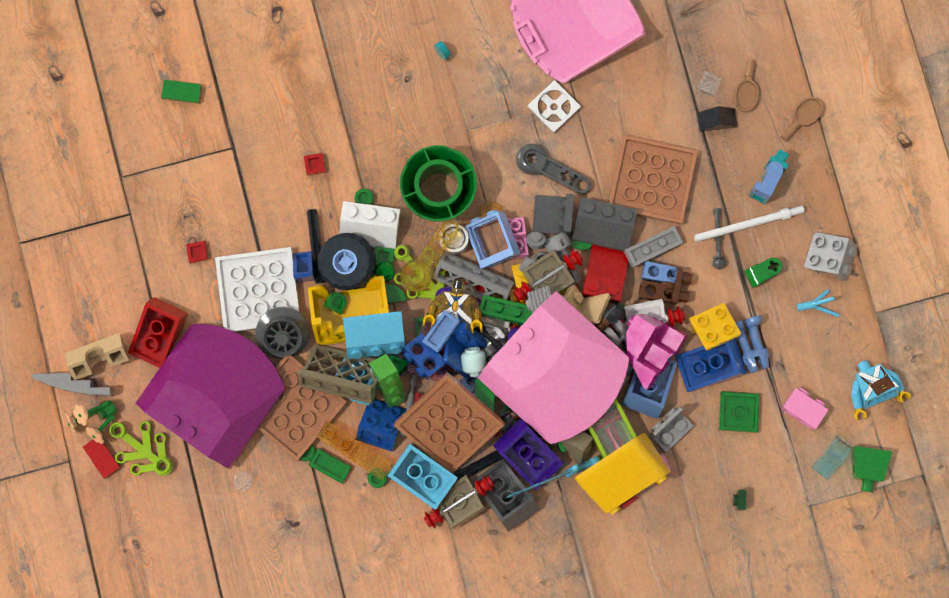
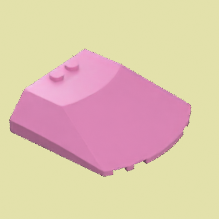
(574, 34)
(557, 371)

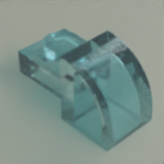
(832, 457)

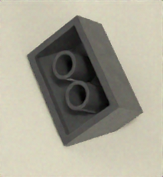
(604, 224)

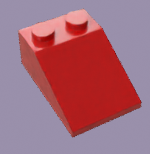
(605, 273)
(157, 331)

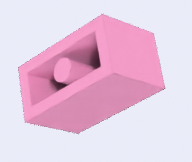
(804, 408)

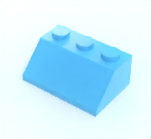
(374, 335)

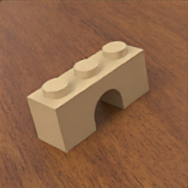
(84, 358)

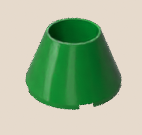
(438, 160)

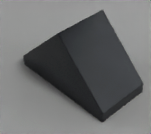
(717, 119)

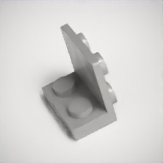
(672, 430)

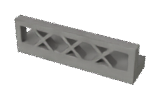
(474, 276)

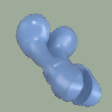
(758, 350)

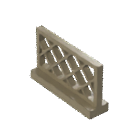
(337, 384)

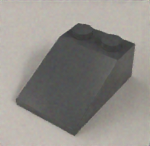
(508, 510)

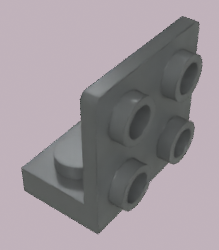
(553, 214)

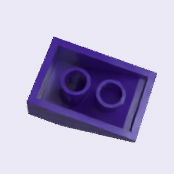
(528, 454)

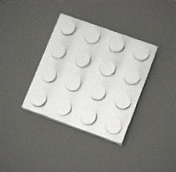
(253, 285)

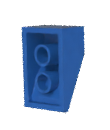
(711, 367)

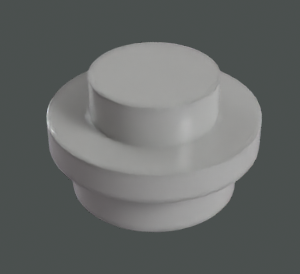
(535, 240)

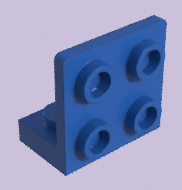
(458, 342)
(378, 425)

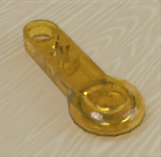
(427, 260)

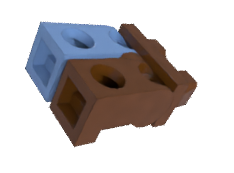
(663, 283)

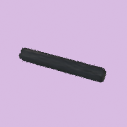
(315, 243)

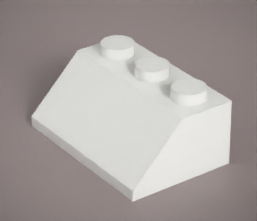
(374, 223)

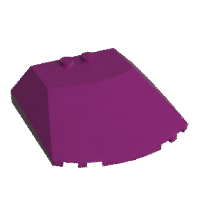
(213, 391)

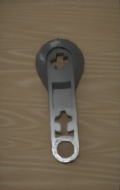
(548, 168)

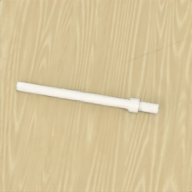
(783, 214)

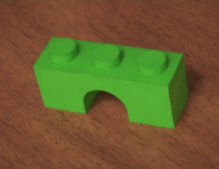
(389, 381)

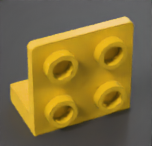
(714, 326)

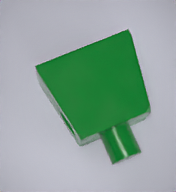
(869, 466)

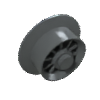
(282, 332)

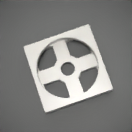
(554, 126)

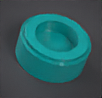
(442, 50)

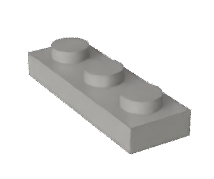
(653, 247)

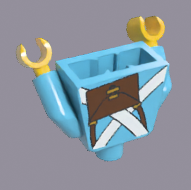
(875, 386)

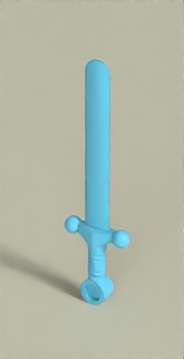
(568, 473)

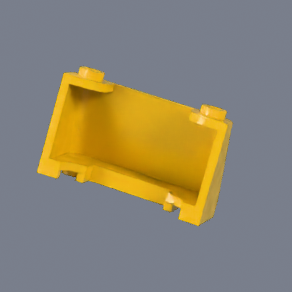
(328, 325)
(623, 474)

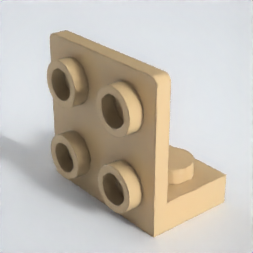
(590, 307)

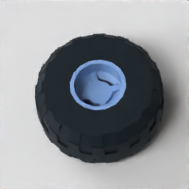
(346, 261)

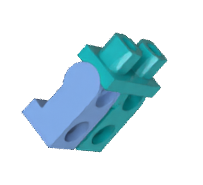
(773, 171)

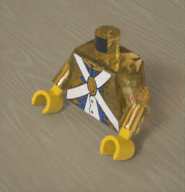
(458, 304)

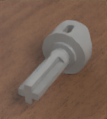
(559, 245)

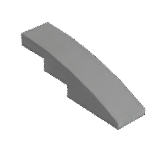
(66, 382)

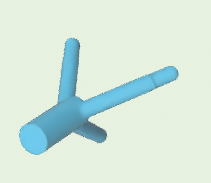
(817, 301)

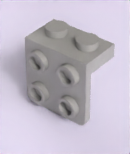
(831, 255)

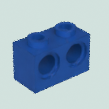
(427, 355)

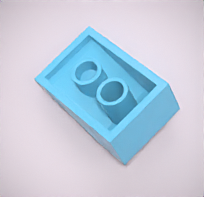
(422, 476)

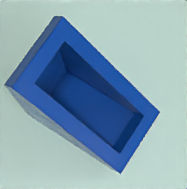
(303, 267)

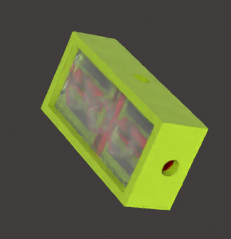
(611, 430)

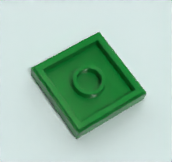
(739, 412)

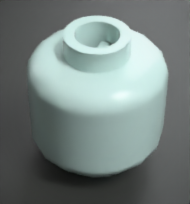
(473, 361)

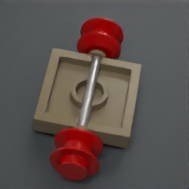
(548, 272)
(460, 502)

